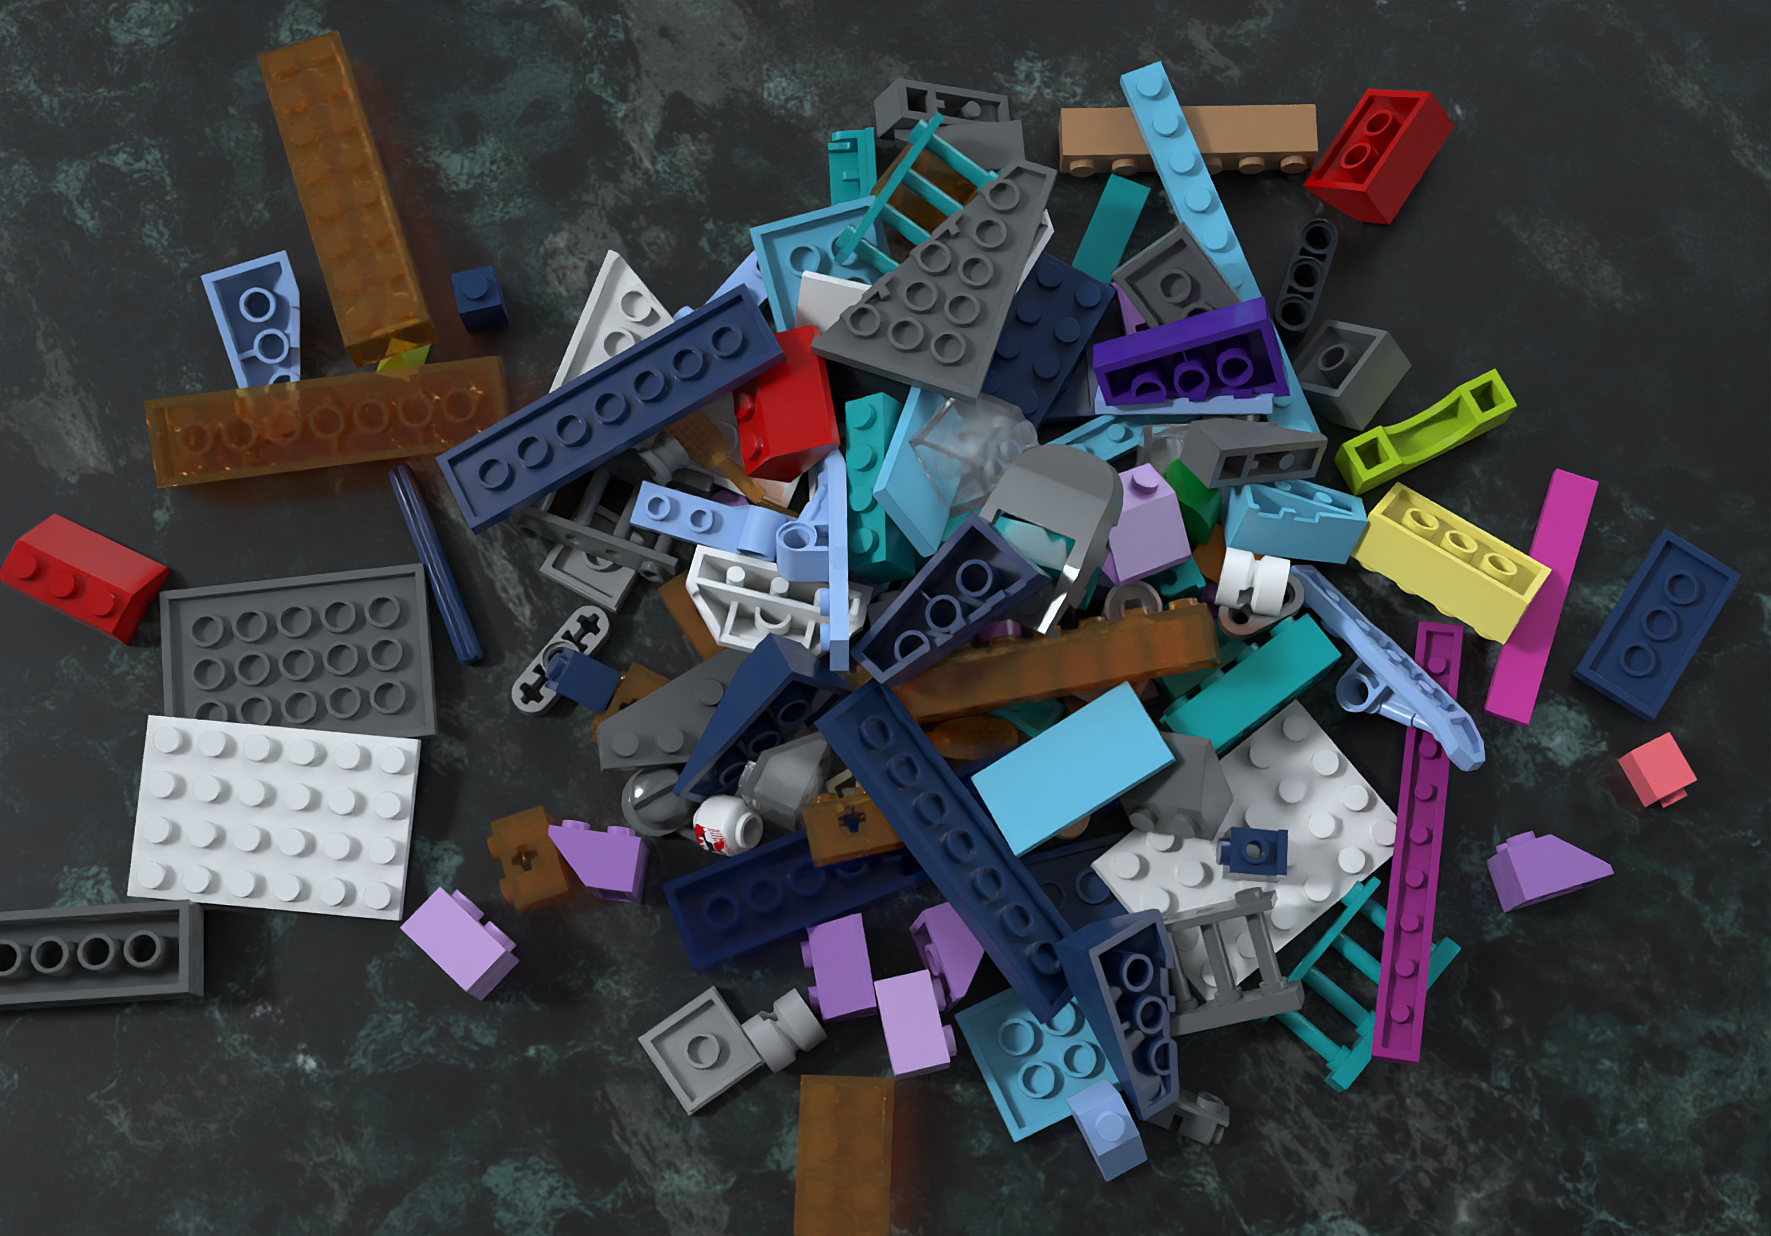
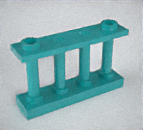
(921, 137)
(1347, 1062)

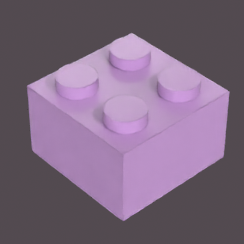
(456, 940)
(912, 1024)

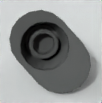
(652, 804)

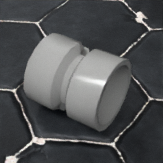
(784, 1031)

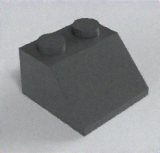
(1349, 372)
(1185, 796)

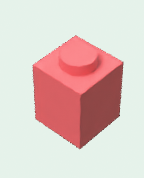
(1658, 771)

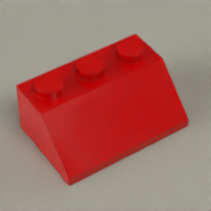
(1380, 154)
(787, 412)
(84, 577)

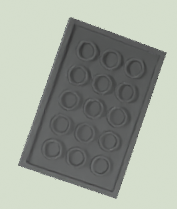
(304, 653)

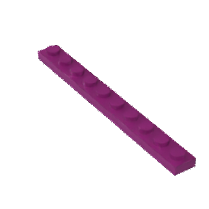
(1415, 864)

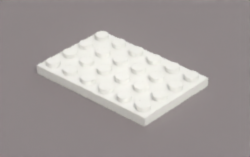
(1279, 779)
(274, 817)

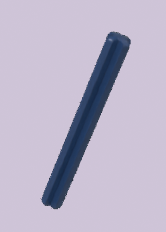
(435, 564)

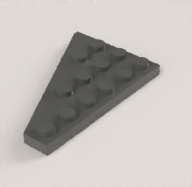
(949, 300)
(671, 720)

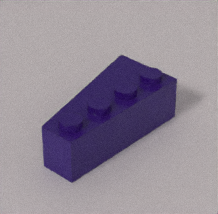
(1195, 358)

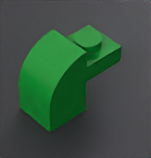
(1197, 503)

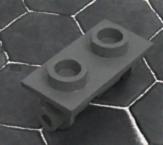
(1200, 1116)

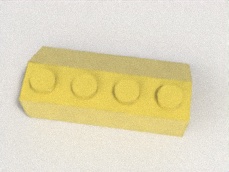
(1449, 563)

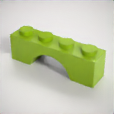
(1447, 424)

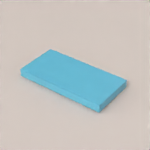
(903, 484)
(1073, 769)

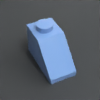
(1107, 1128)

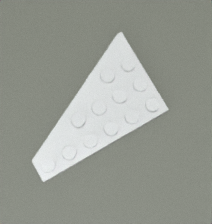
(623, 314)

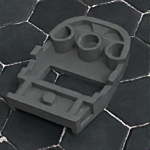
(1069, 496)

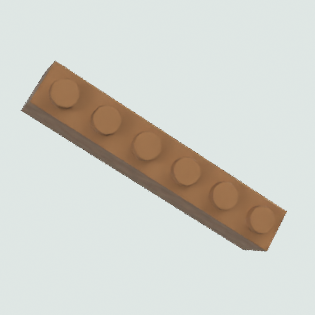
(1227, 138)

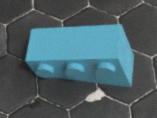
(1292, 520)

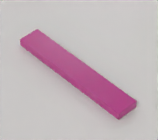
(1528, 647)

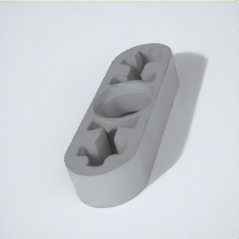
(572, 627)

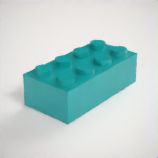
(1256, 685)

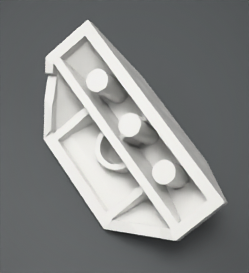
(749, 599)

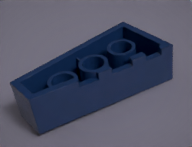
(951, 600)

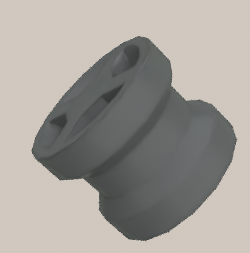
(663, 458)

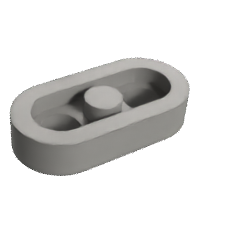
(1258, 622)

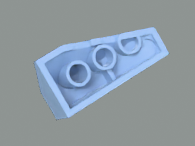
(258, 319)

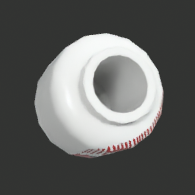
(727, 825)

